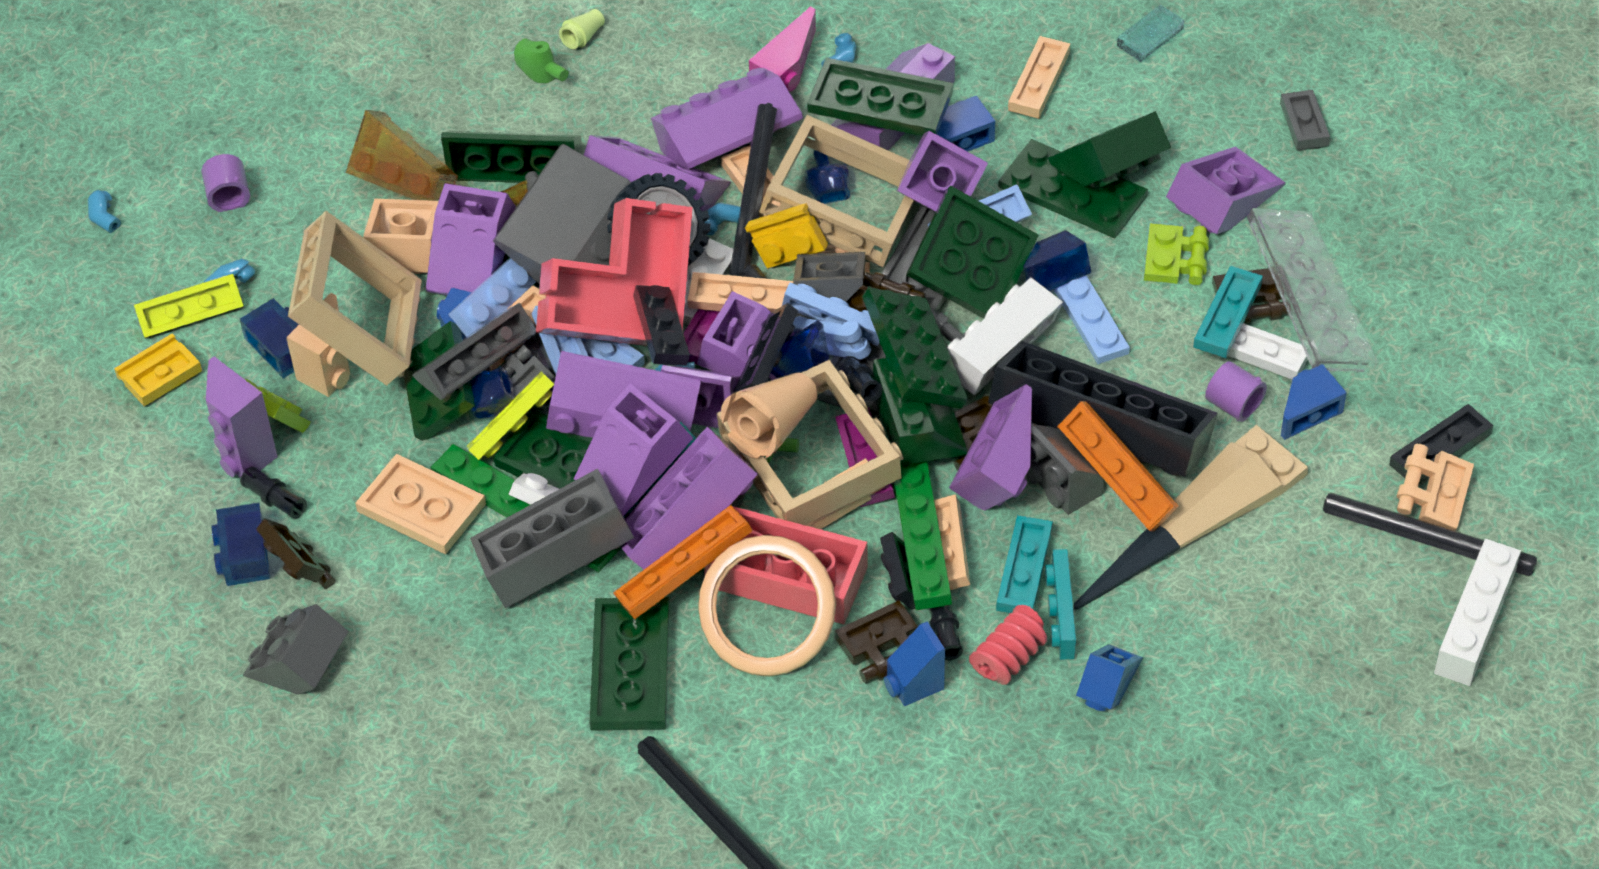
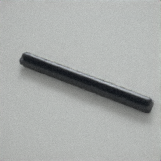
(753, 187)
(1414, 529)
(704, 805)

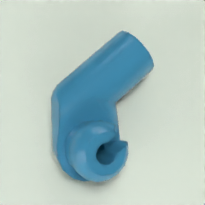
(845, 48)
(98, 211)
(719, 213)
(238, 268)

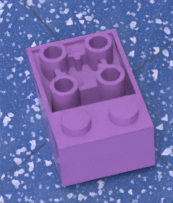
(464, 236)
(733, 336)
(633, 446)

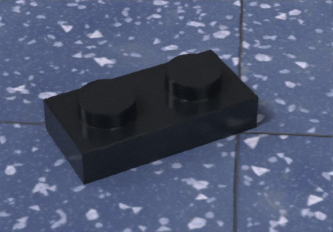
(896, 563)

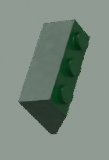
(1114, 152)
(917, 427)

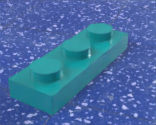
(1228, 311)
(1024, 563)
(1061, 604)

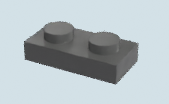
(1304, 119)

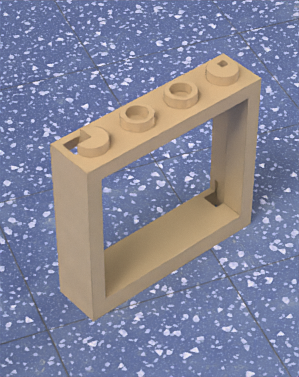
(835, 225)
(333, 238)
(843, 488)

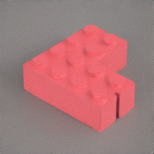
(599, 298)

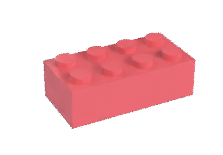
(783, 582)

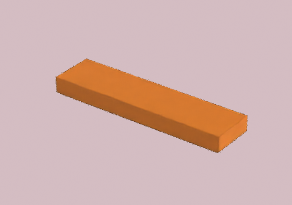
(1118, 466)
(682, 562)

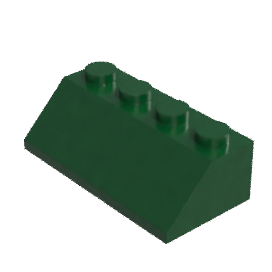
(501, 155)

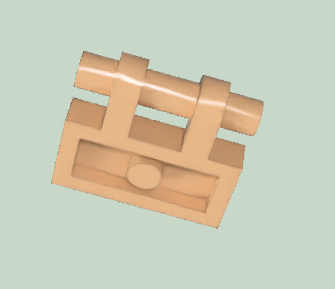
(1445, 490)

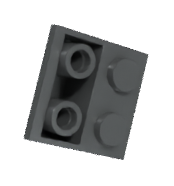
(1062, 470)
(296, 650)

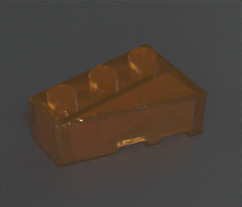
(395, 161)

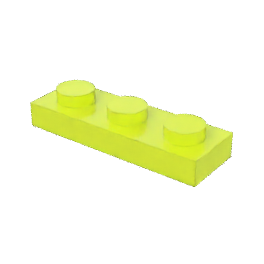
(188, 305)
(511, 417)

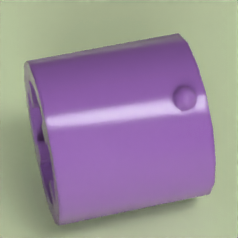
(225, 182)
(1235, 391)

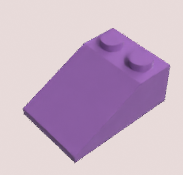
(1222, 188)
(999, 453)

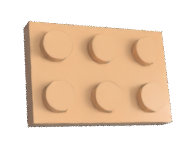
(420, 503)

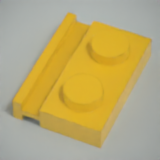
(785, 235)
(158, 369)

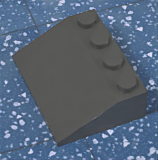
(563, 214)

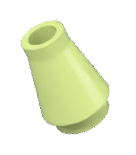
(580, 29)

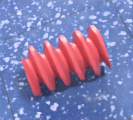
(1009, 645)

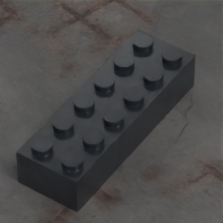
(1147, 421)

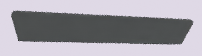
(476, 352)

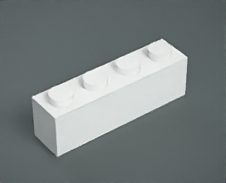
(1020, 318)
(1477, 612)

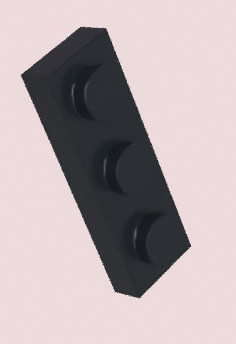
(661, 325)
(768, 347)
(1452, 435)

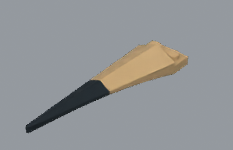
(1231, 485)

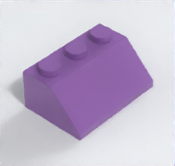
(238, 421)

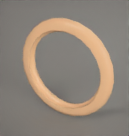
(825, 611)

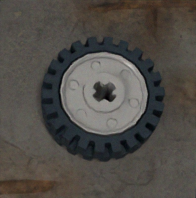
(665, 190)

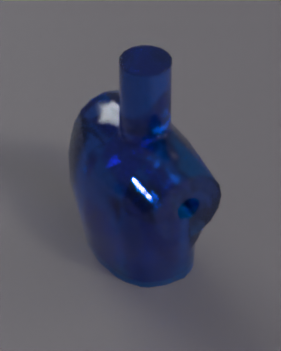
(828, 181)
(491, 392)

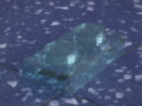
(1150, 33)

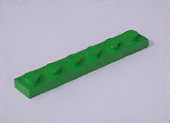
(495, 485)
(922, 537)

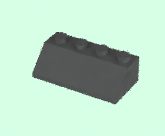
(551, 538)

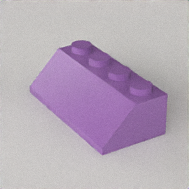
(920, 61)
(722, 118)
(635, 161)
(590, 385)
(687, 497)

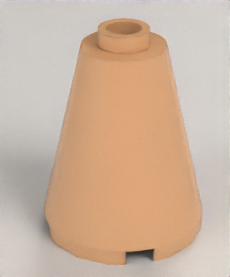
(767, 413)

